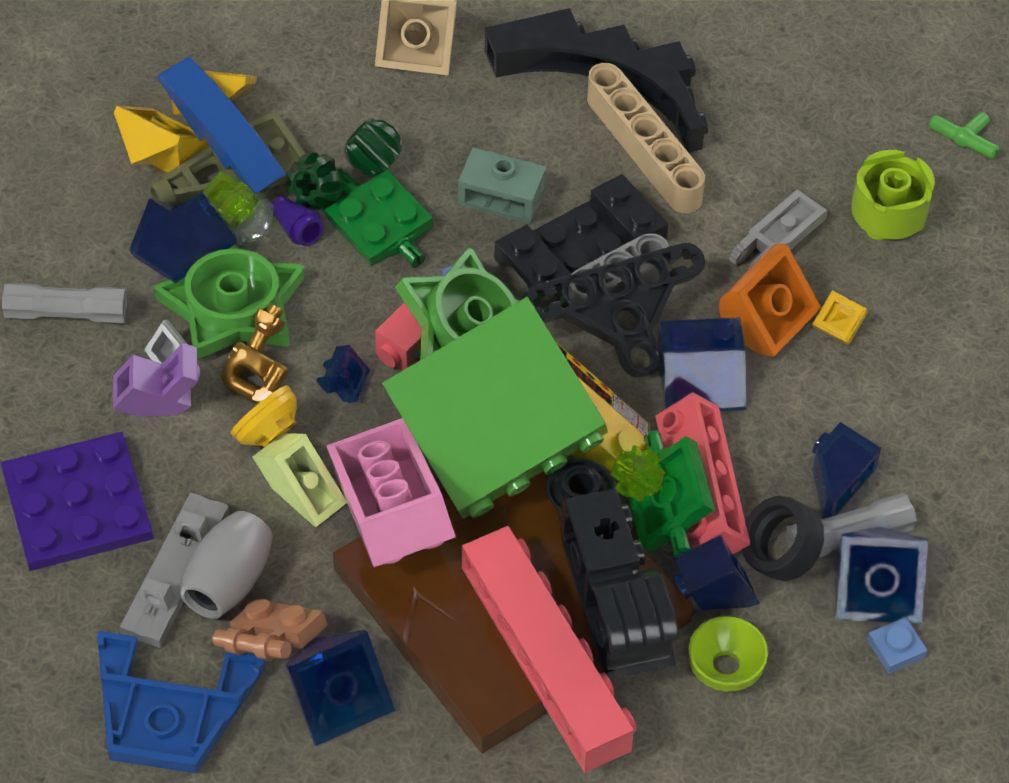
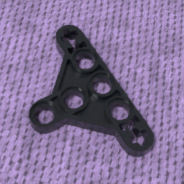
(637, 296)

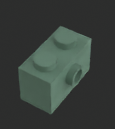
(501, 185)

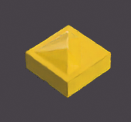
(840, 318)

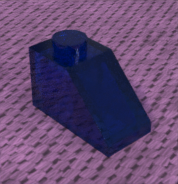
(842, 467)
(714, 577)

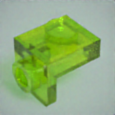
(231, 199)

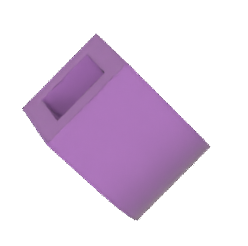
(156, 388)

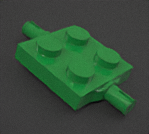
(380, 219)
(680, 499)

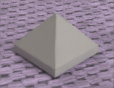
(163, 342)

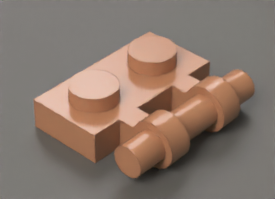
(270, 630)

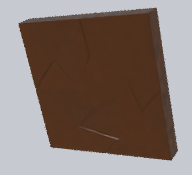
(445, 628)

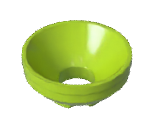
(732, 638)

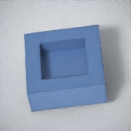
(897, 645)

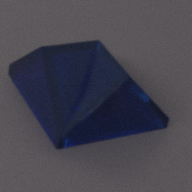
(177, 236)
(880, 576)
(338, 684)

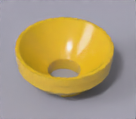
(267, 419)

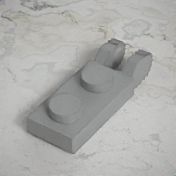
(784, 225)

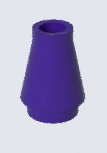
(298, 222)

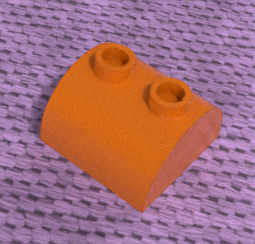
(771, 301)

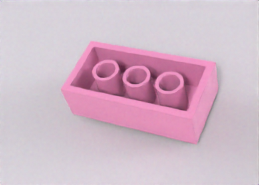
(390, 492)

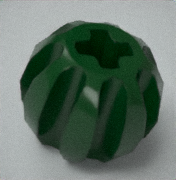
(373, 147)
(315, 181)

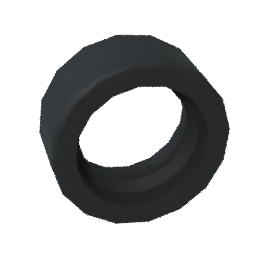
(806, 545)

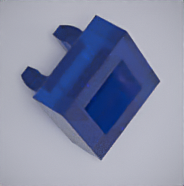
(344, 374)

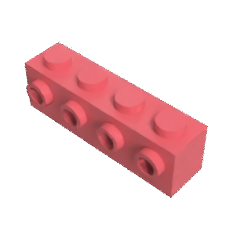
(703, 423)

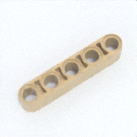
(645, 138)

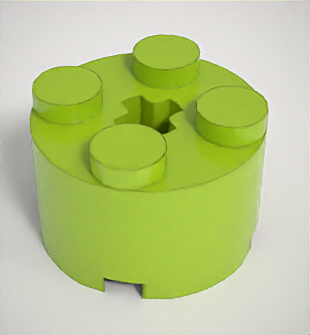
(892, 195)

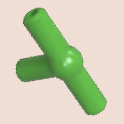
(967, 135)

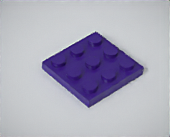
(76, 501)

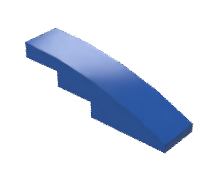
(221, 124)

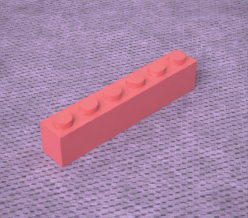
(548, 649)

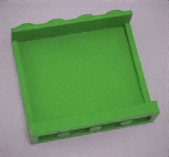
(496, 409)

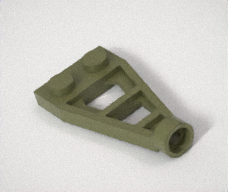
(273, 134)

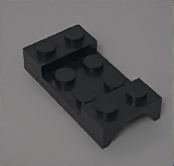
(560, 247)

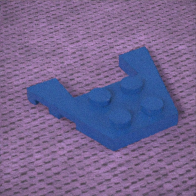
(167, 721)

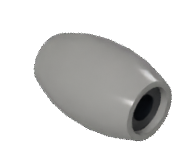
(226, 564)

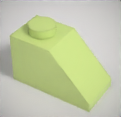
(300, 477)

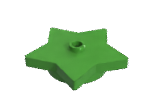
(224, 295)
(454, 302)

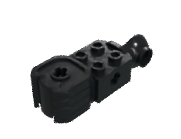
(625, 607)

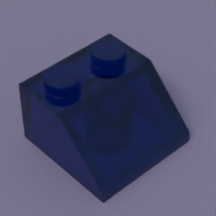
(704, 360)

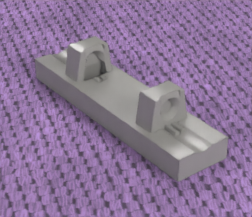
(159, 594)

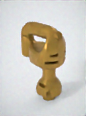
(250, 357)

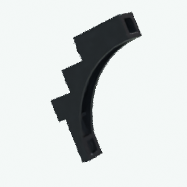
(560, 45)

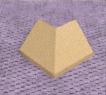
(416, 35)

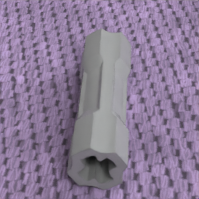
(35, 301)
(890, 512)

